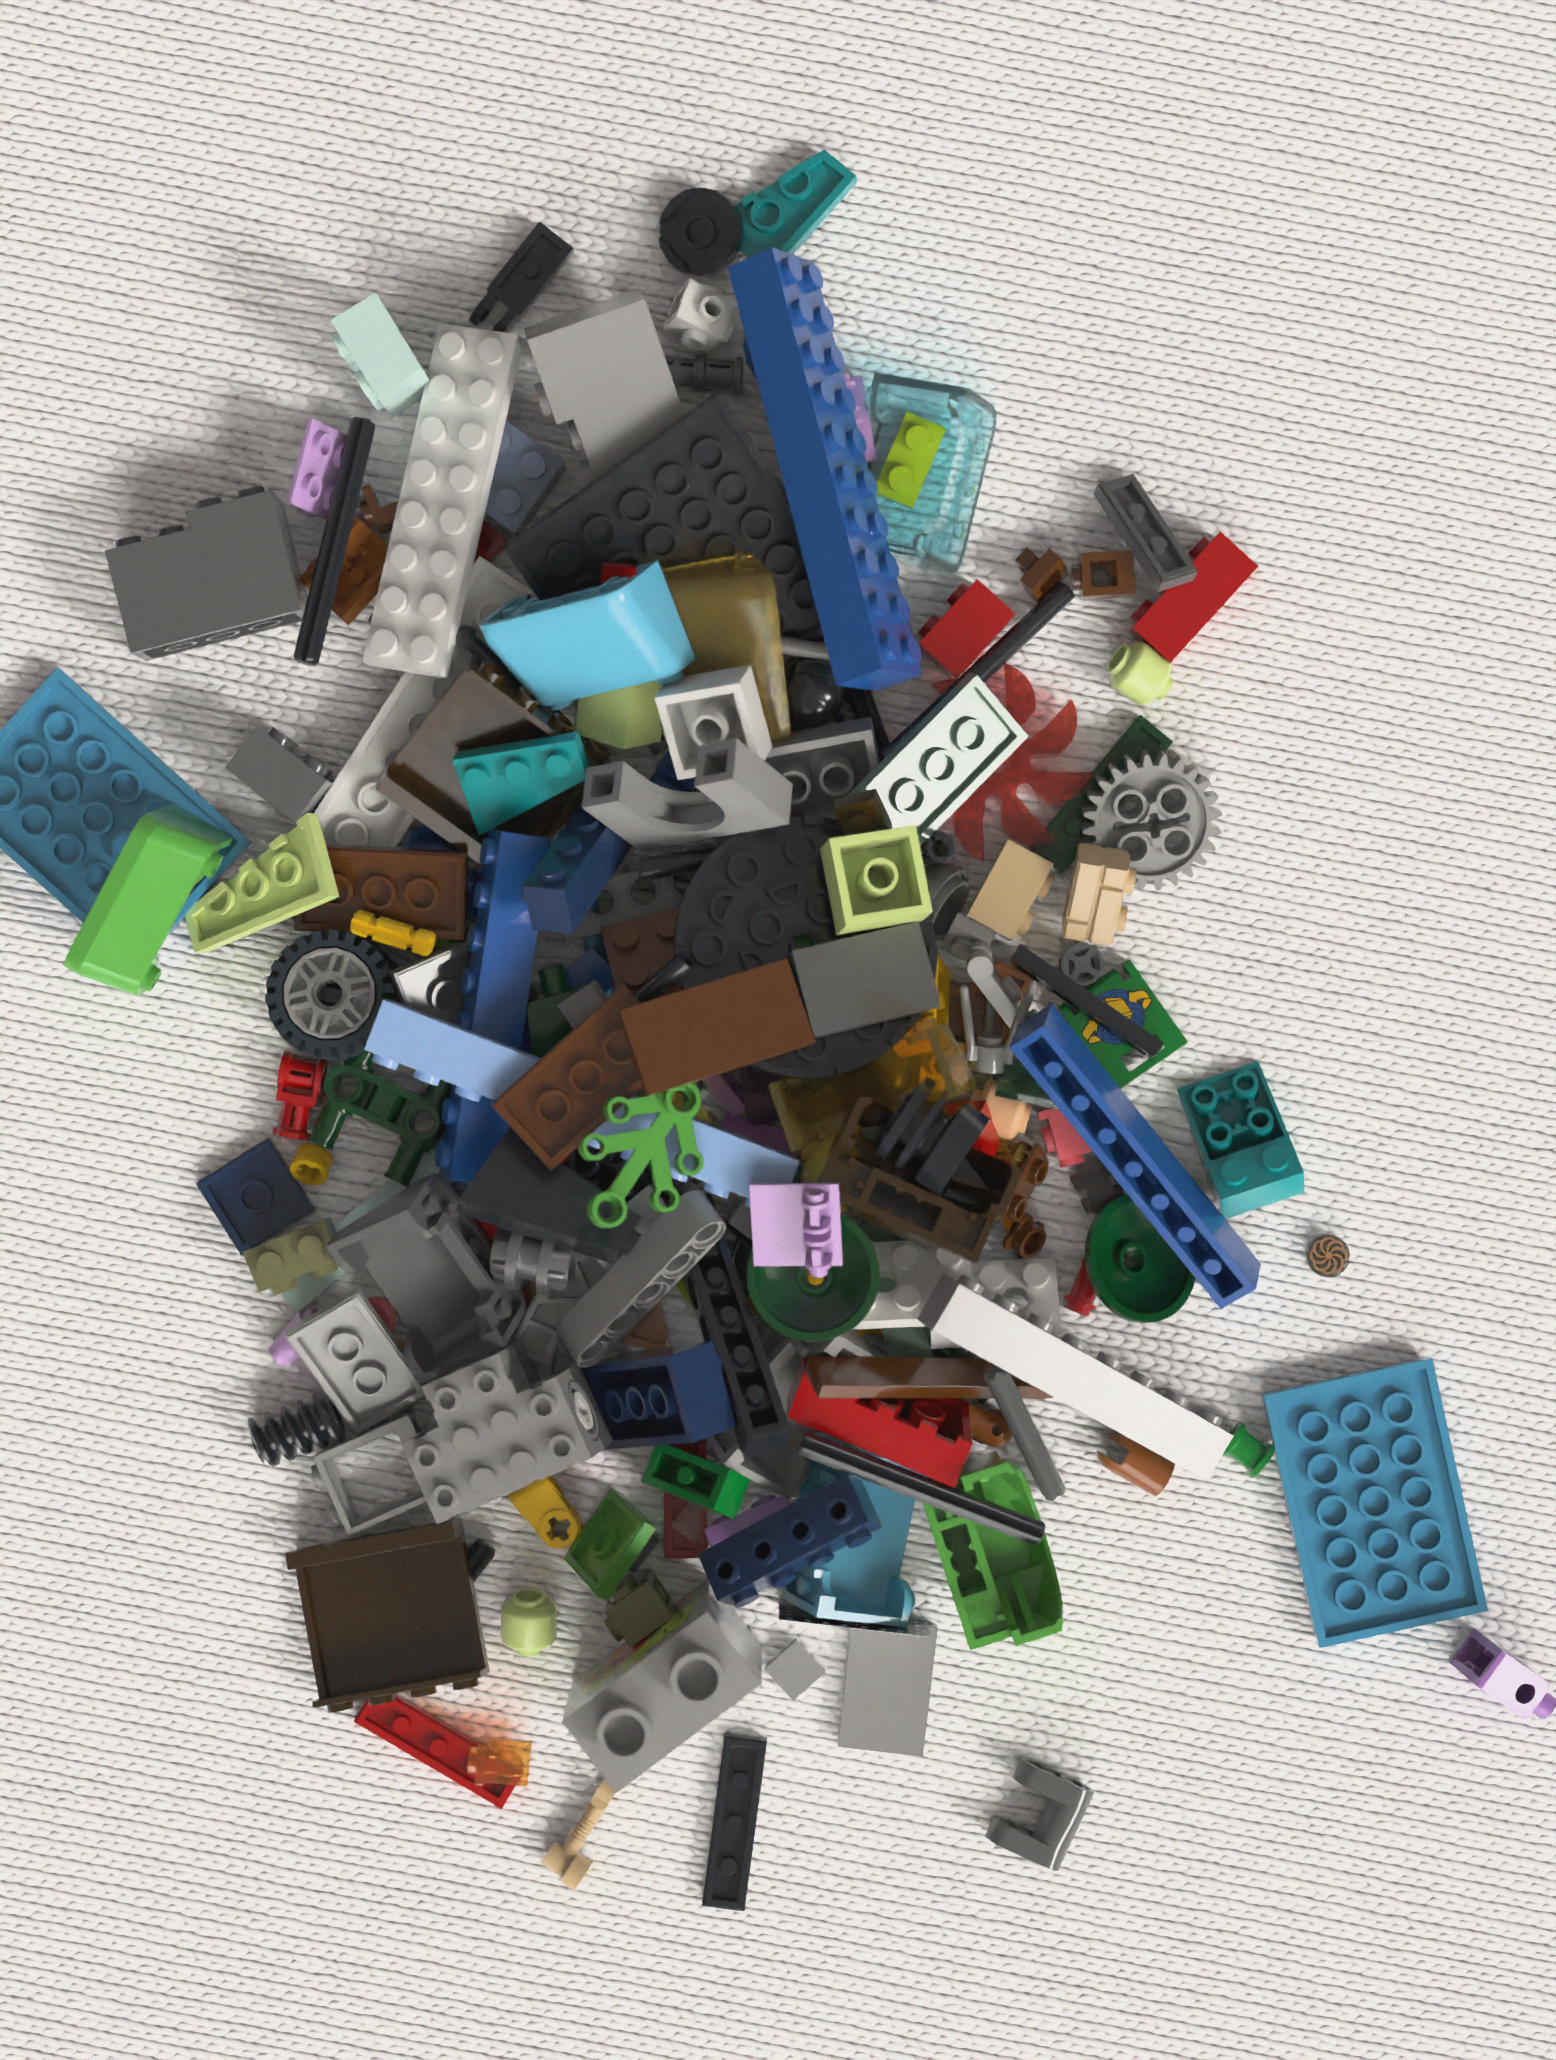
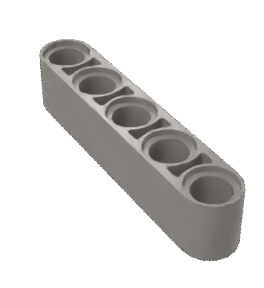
(640, 1279)

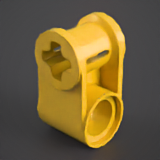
(540, 1504)

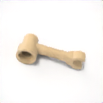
(566, 1859)

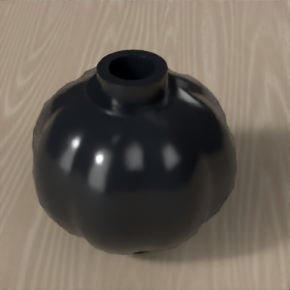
(813, 694)

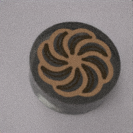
(1327, 1255)

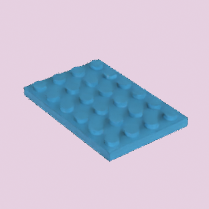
(78, 789)
(1374, 1502)

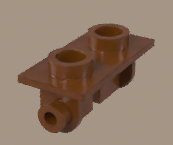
(1034, 1169)

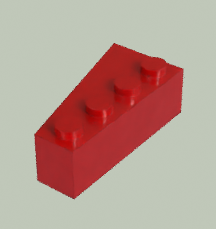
(913, 1432)

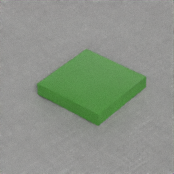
(609, 1543)

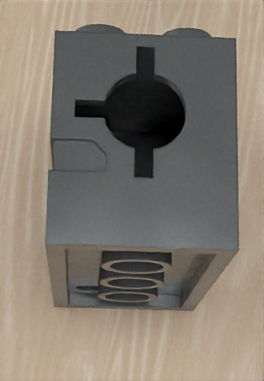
(209, 582)

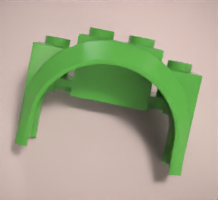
(995, 1579)

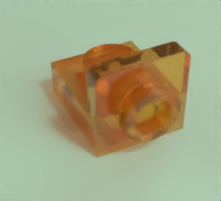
(500, 1761)

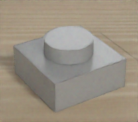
(964, 932)

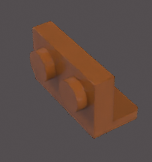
(359, 572)

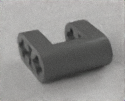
(1058, 1822)

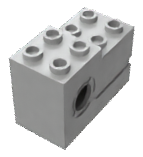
(603, 378)

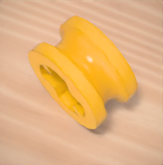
(311, 1164)

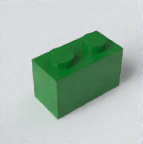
(696, 1480)

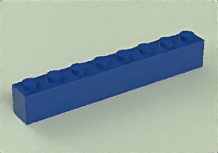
(493, 989)
(1135, 1156)

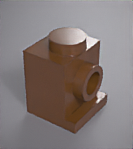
(1117, 565)

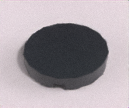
(701, 231)

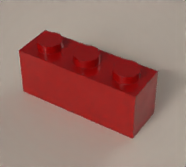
(1188, 607)

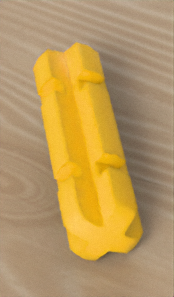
(392, 933)

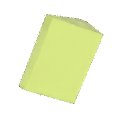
(621, 716)

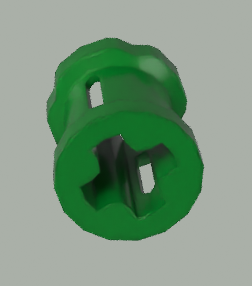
(1248, 1450)

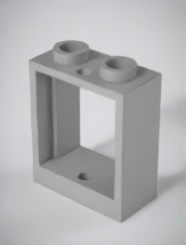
(328, 1476)

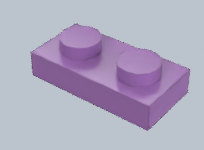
(724, 1527)

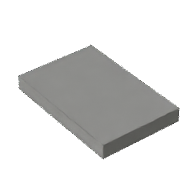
(356, 1361)
(887, 1691)

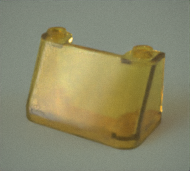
(732, 623)

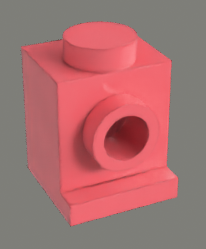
(1062, 1138)

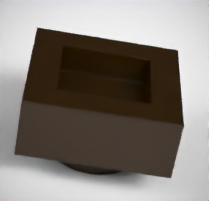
(861, 813)

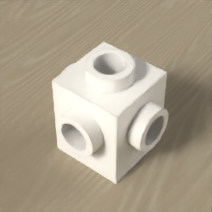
(700, 316)

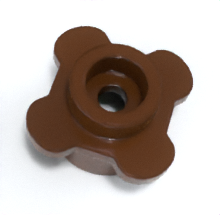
(1025, 1237)

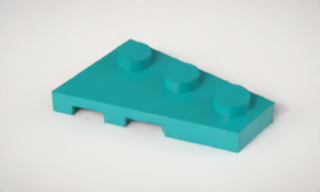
(794, 205)
(518, 776)

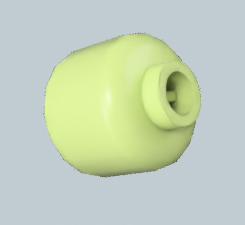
(1140, 673)
(528, 1621)

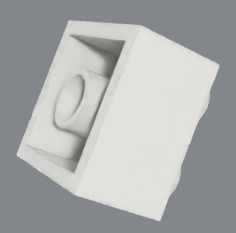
(711, 710)

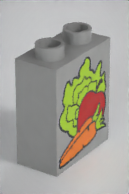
(664, 1688)

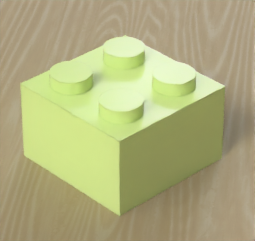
(876, 880)

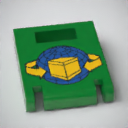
(1140, 1005)

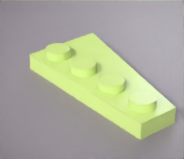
(267, 890)

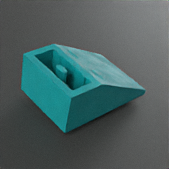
(1241, 1140)

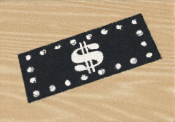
(795, 1614)

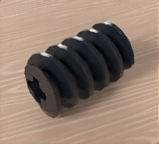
(296, 1430)

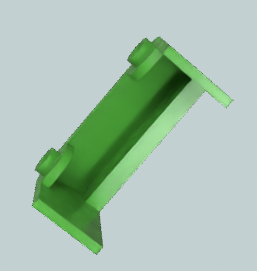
(144, 897)

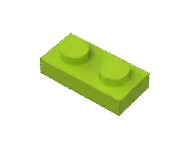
(909, 460)

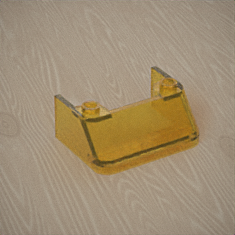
(817, 1106)

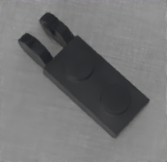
(524, 277)

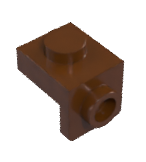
(374, 513)

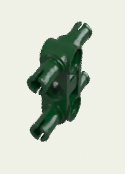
(385, 1106)

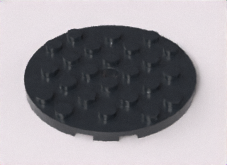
(750, 909)

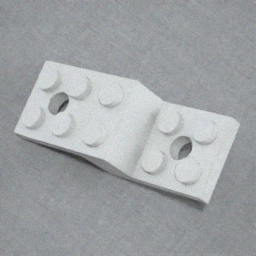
(920, 1269)

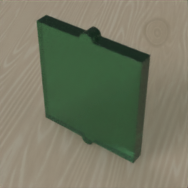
(1020, 1085)

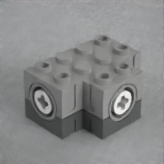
(501, 1430)

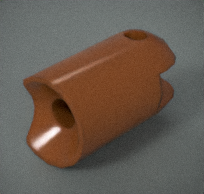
(983, 1422)
(1140, 1466)

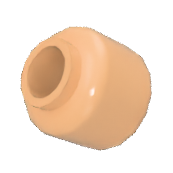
(1007, 1114)

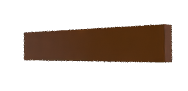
(906, 1378)

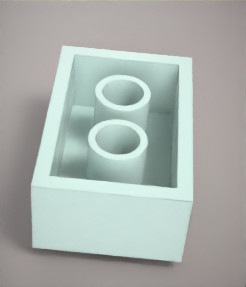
(379, 356)

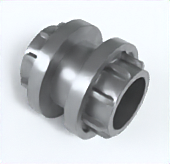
(525, 1258)

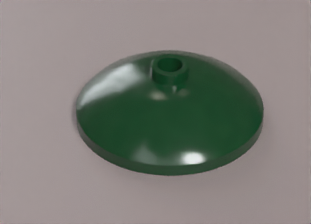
(1154, 1277)
(822, 1310)

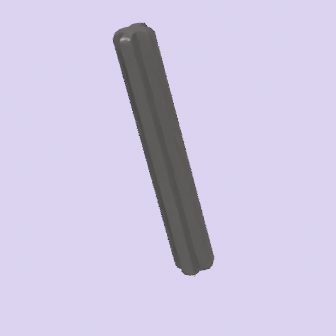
(1025, 1432)

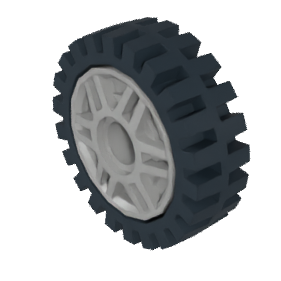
(297, 987)

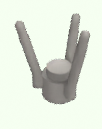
(988, 1052)

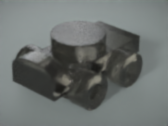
(1093, 1177)

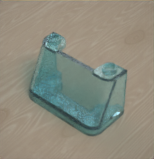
(942, 517)

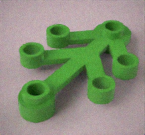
(648, 1147)

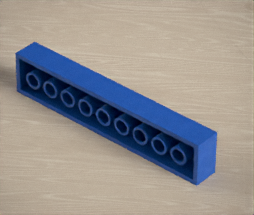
(825, 471)

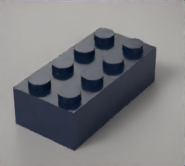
(662, 1395)

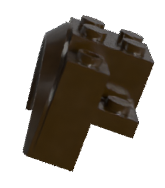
(898, 1203)

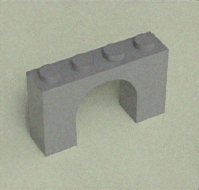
(735, 797)

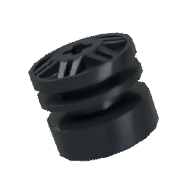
(932, 1135)

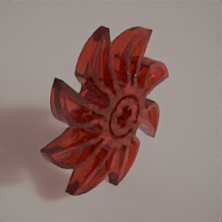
(1018, 773)

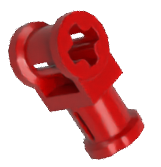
(298, 1094)

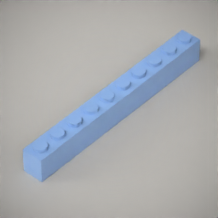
(490, 1067)

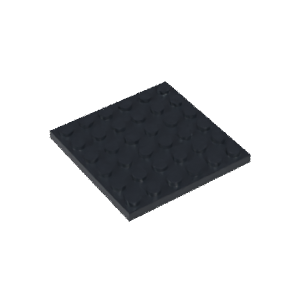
(681, 501)

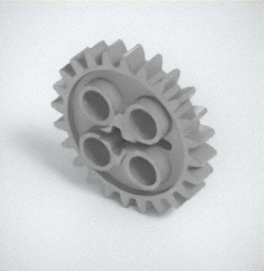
(1149, 782)

